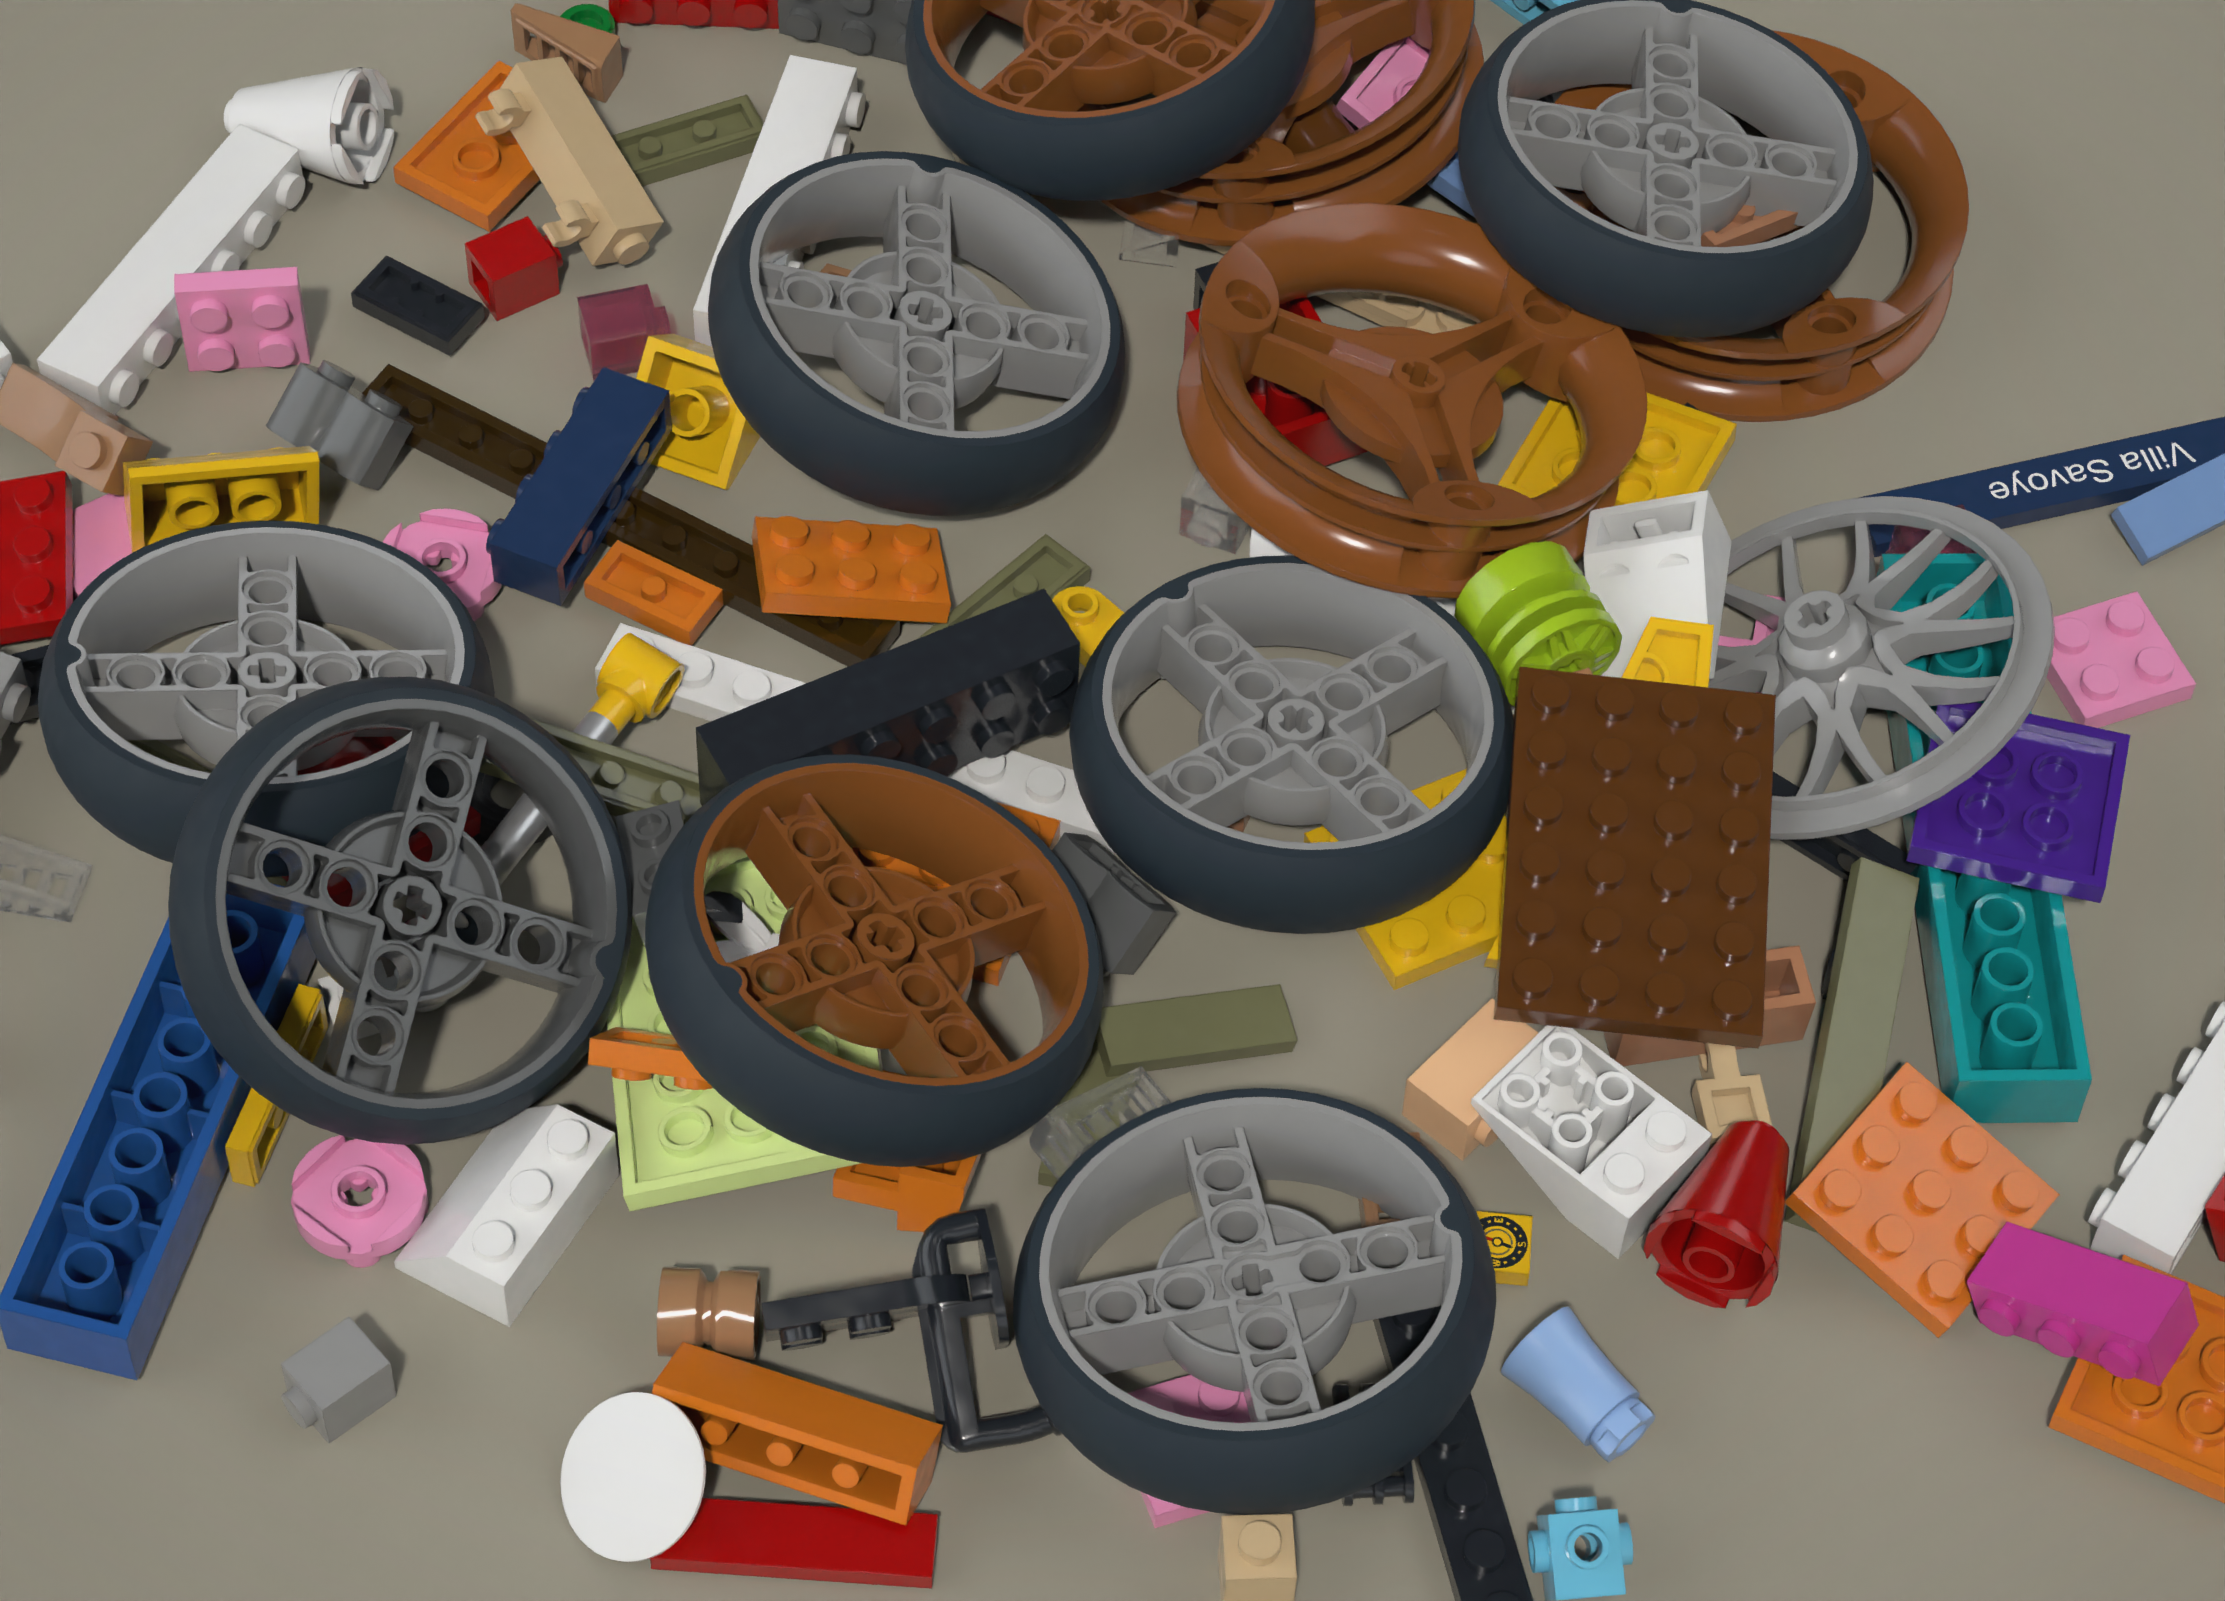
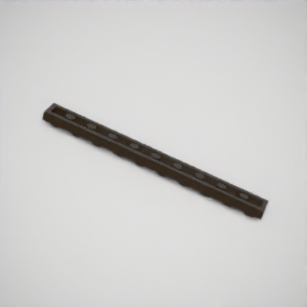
(505, 454)

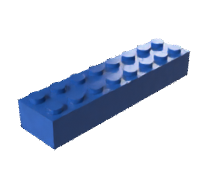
(143, 1161)

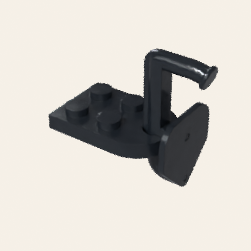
(940, 1303)

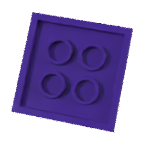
(2033, 812)

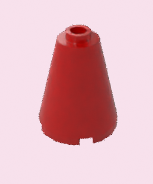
(1726, 1220)

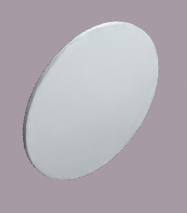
(633, 1477)

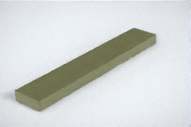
(1856, 1010)

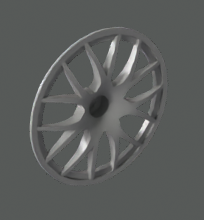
(1851, 654)

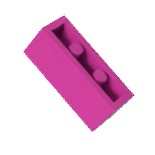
(2083, 1304)

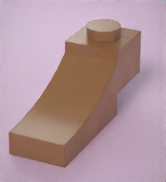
(69, 429)

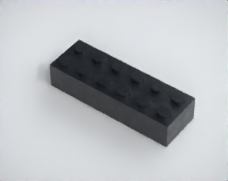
(922, 703)

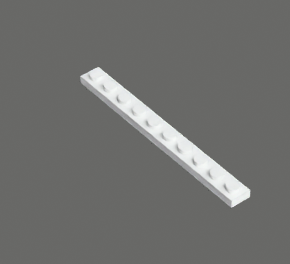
(722, 685)

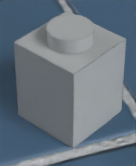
(337, 1381)

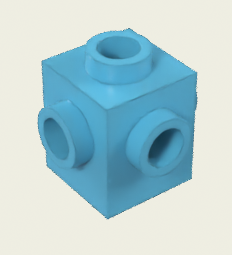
(1607, 1550)

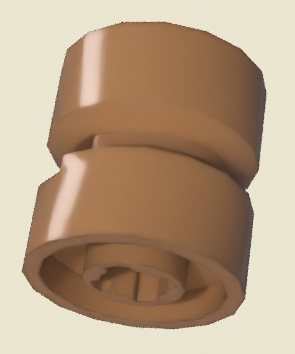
(709, 1312)

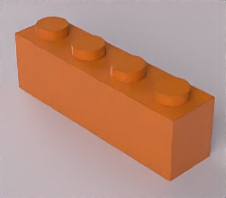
(803, 1433)

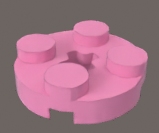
(457, 537)
(364, 1231)

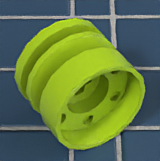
(1538, 614)

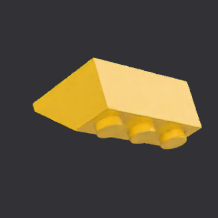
(218, 489)

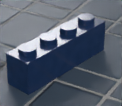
(579, 486)

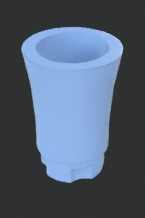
(1579, 1385)

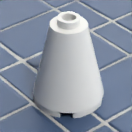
(327, 116)

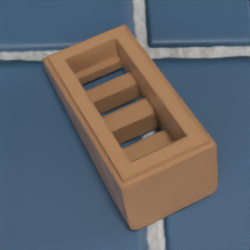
(588, 51)

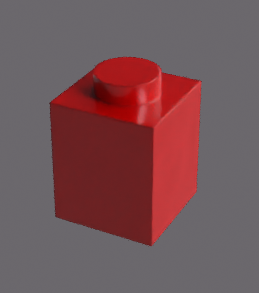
(513, 268)

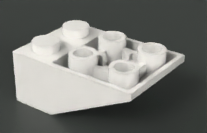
(1658, 562)
(1592, 1135)

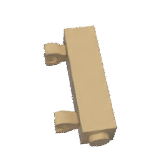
(576, 162)

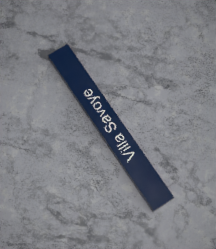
(2069, 479)

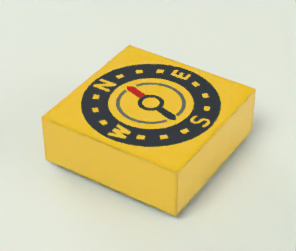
(1509, 1245)

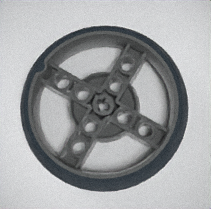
(450, 732)

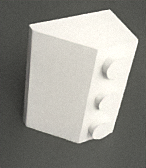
(513, 1210)

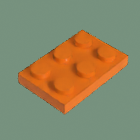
(463, 166)
(850, 569)

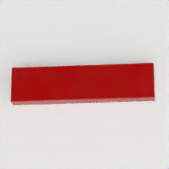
(805, 1544)

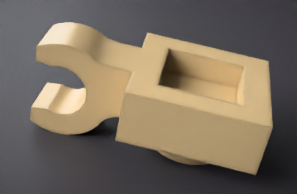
(1724, 1094)

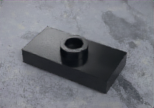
(417, 305)

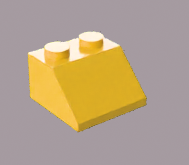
(708, 430)

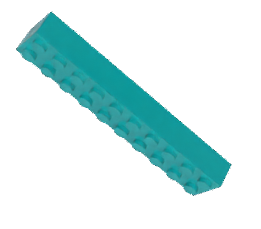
(1991, 948)

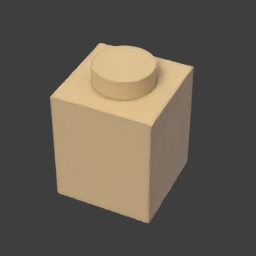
(1257, 1558)

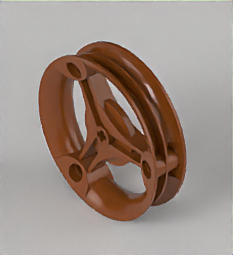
(1371, 165)
(1833, 346)
(1400, 396)

